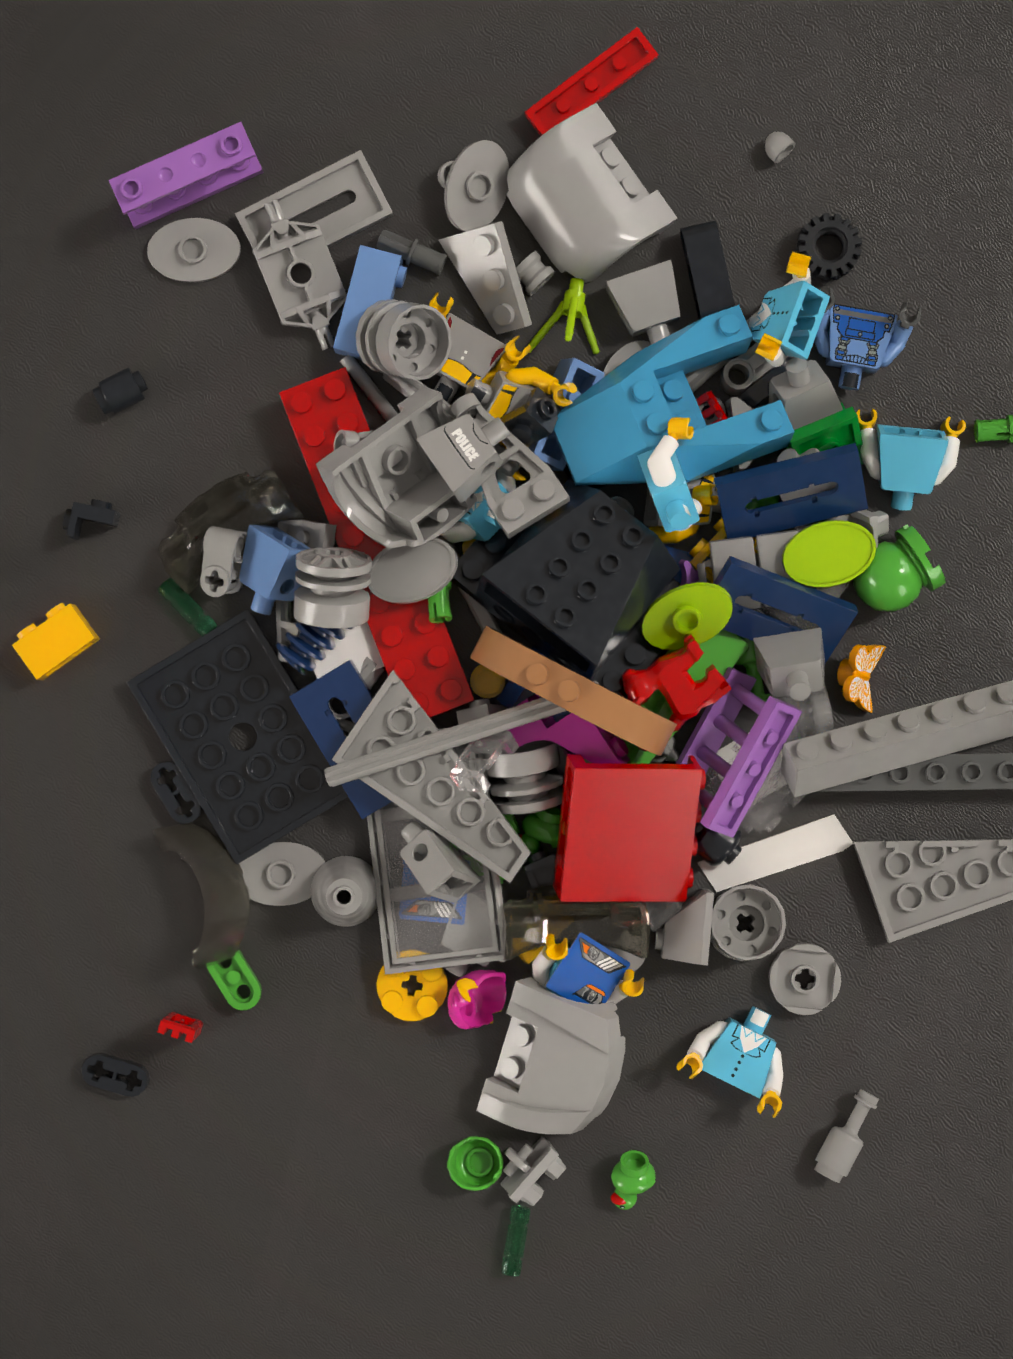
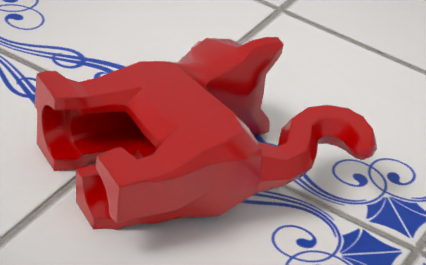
(679, 688)

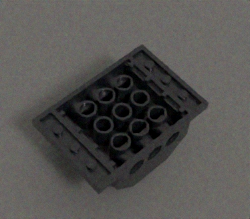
(575, 584)

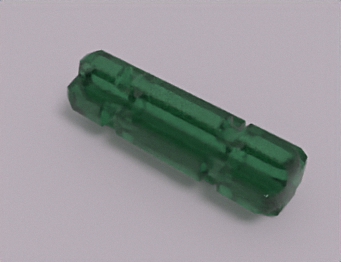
(187, 607)
(515, 1240)

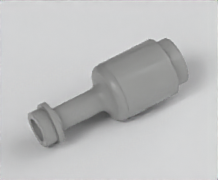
(843, 1143)

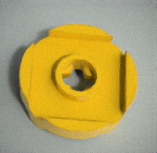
(412, 1007)

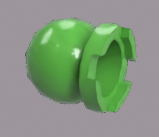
(898, 573)

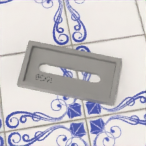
(343, 176)

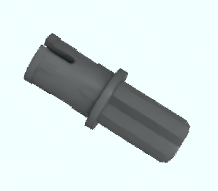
(412, 251)

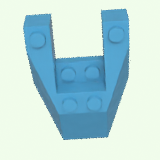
(636, 400)

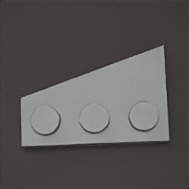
(490, 274)

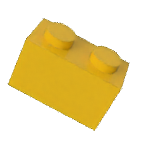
(55, 640)

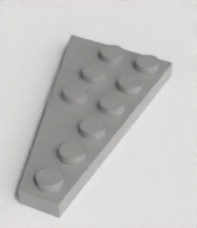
(425, 786)
(934, 880)

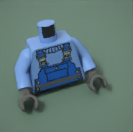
(861, 339)

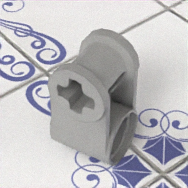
(223, 560)

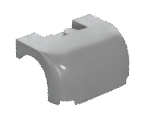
(584, 196)

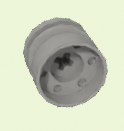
(403, 339)
(332, 587)
(526, 783)
(766, 925)

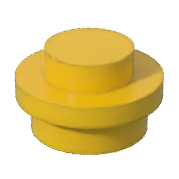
(486, 682)

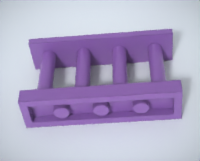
(186, 176)
(753, 760)

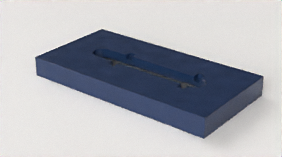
(831, 465)
(779, 592)
(313, 707)

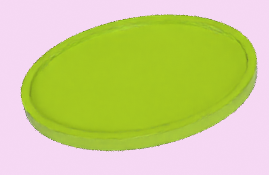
(828, 553)
(687, 609)

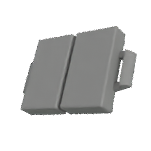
(768, 557)

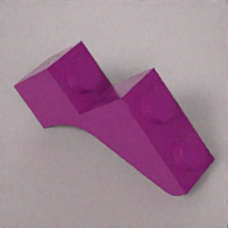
(574, 735)

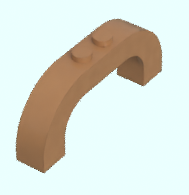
(572, 691)

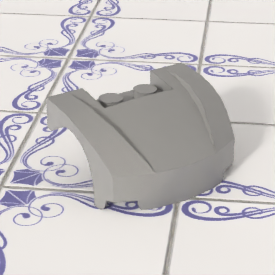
(390, 482)
(554, 1062)

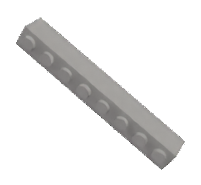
(898, 739)

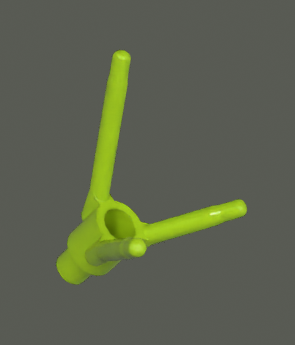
(573, 307)

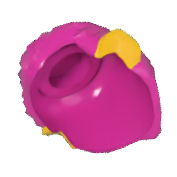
(477, 998)

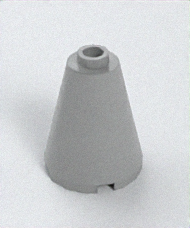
(344, 874)

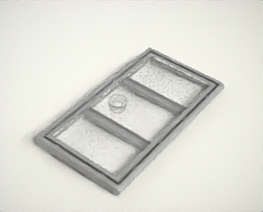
(423, 929)

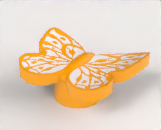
(855, 674)

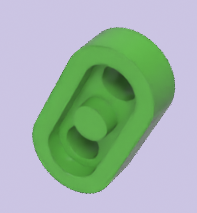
(230, 978)

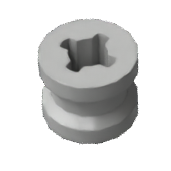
(534, 273)

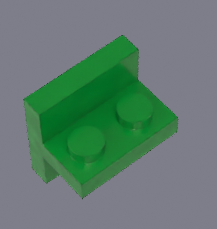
(829, 432)

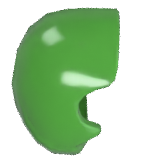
(475, 1163)

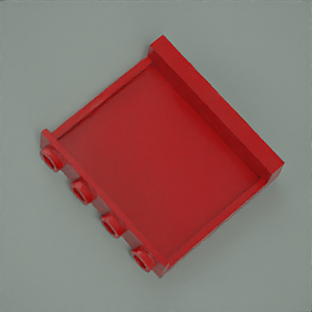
(627, 831)

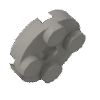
(817, 994)

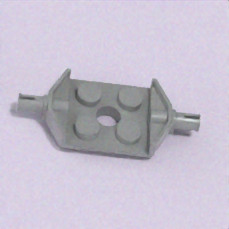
(307, 303)

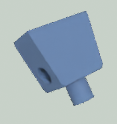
(270, 566)

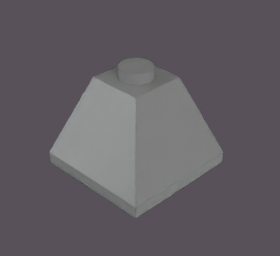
(688, 932)

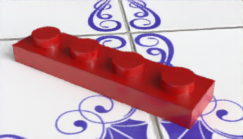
(593, 81)

